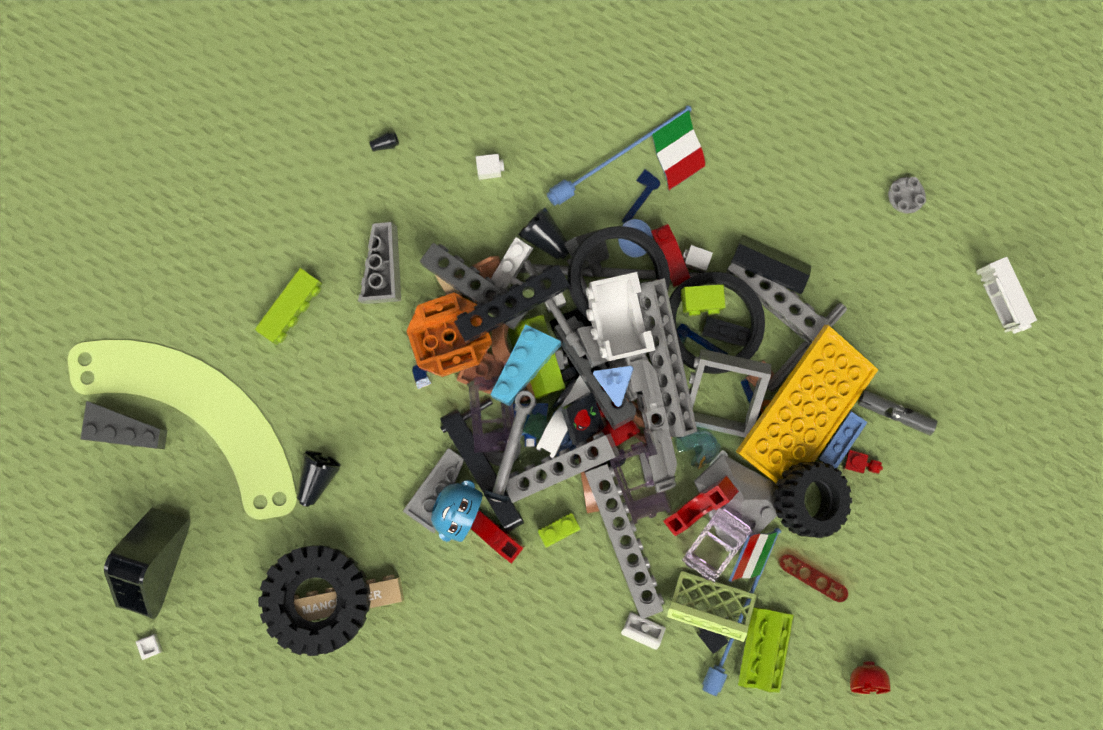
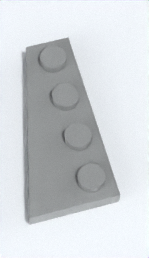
(442, 475)

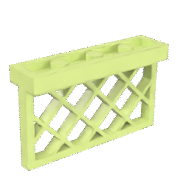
(711, 621)

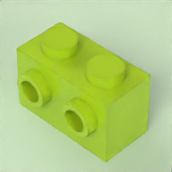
(703, 299)

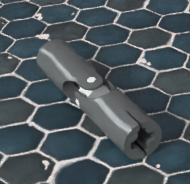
(905, 415)

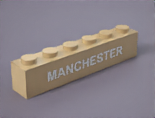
(322, 605)

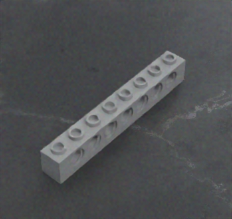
(667, 357)
(645, 607)

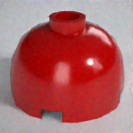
(622, 433)
(869, 679)

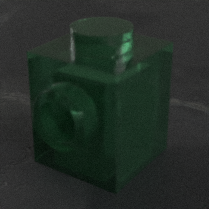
(536, 425)

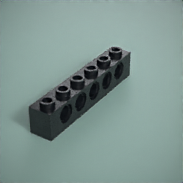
(558, 285)

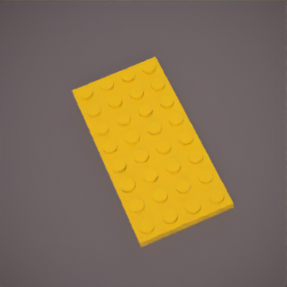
(808, 406)

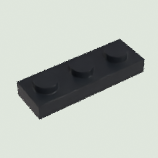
(726, 332)

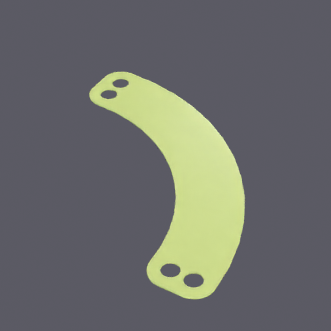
(207, 399)

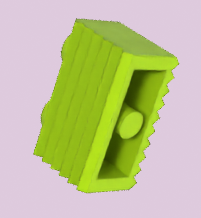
(558, 530)

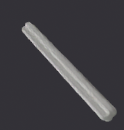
(790, 364)

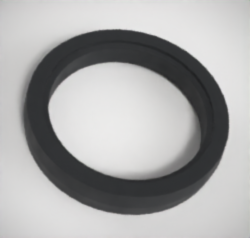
(620, 232)
(749, 297)

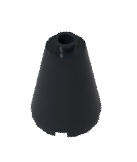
(545, 235)
(315, 476)

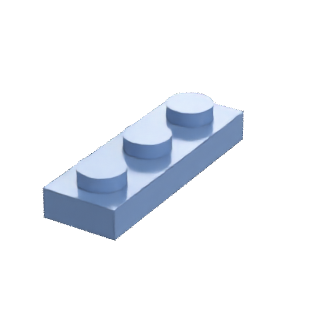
(842, 440)

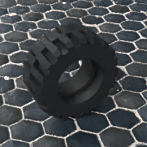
(834, 499)

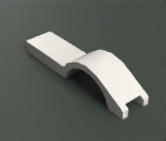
(557, 426)

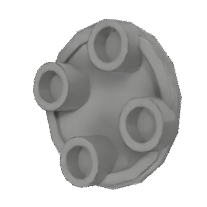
(907, 195)

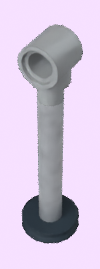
(511, 448)

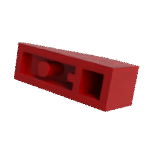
(666, 240)

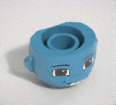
(456, 510)

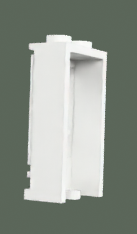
(1007, 296)

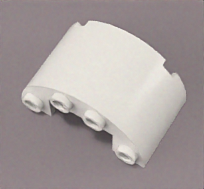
(618, 317)

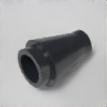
(385, 141)

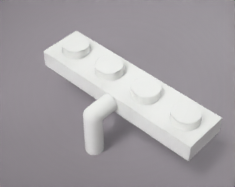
(510, 266)

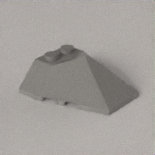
(752, 501)

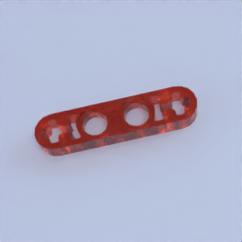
(813, 577)

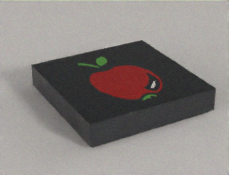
(582, 418)

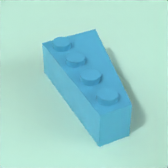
(525, 361)

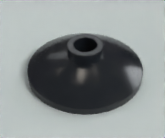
(565, 392)

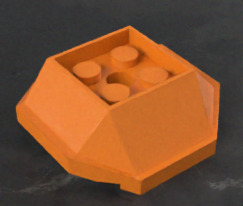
(432, 325)

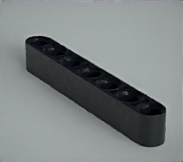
(480, 468)

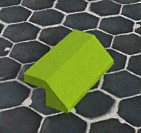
(549, 376)
(765, 650)

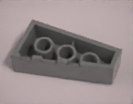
(111, 426)

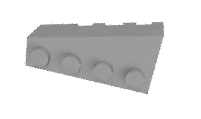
(382, 268)

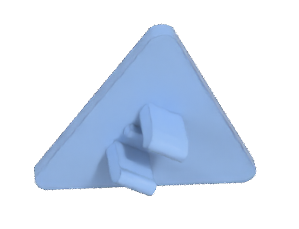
(615, 382)

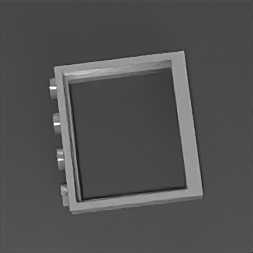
(734, 364)

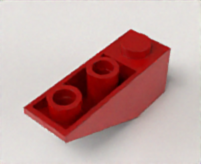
(496, 537)

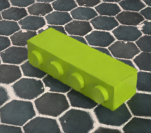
(288, 307)

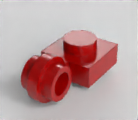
(858, 461)

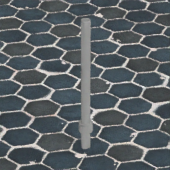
(572, 337)

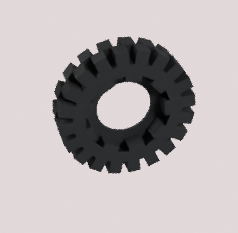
(279, 592)

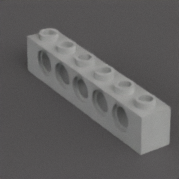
(781, 309)
(607, 450)

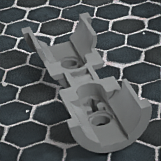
(657, 435)

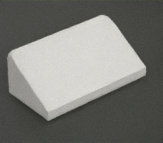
(643, 631)

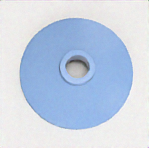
(631, 248)

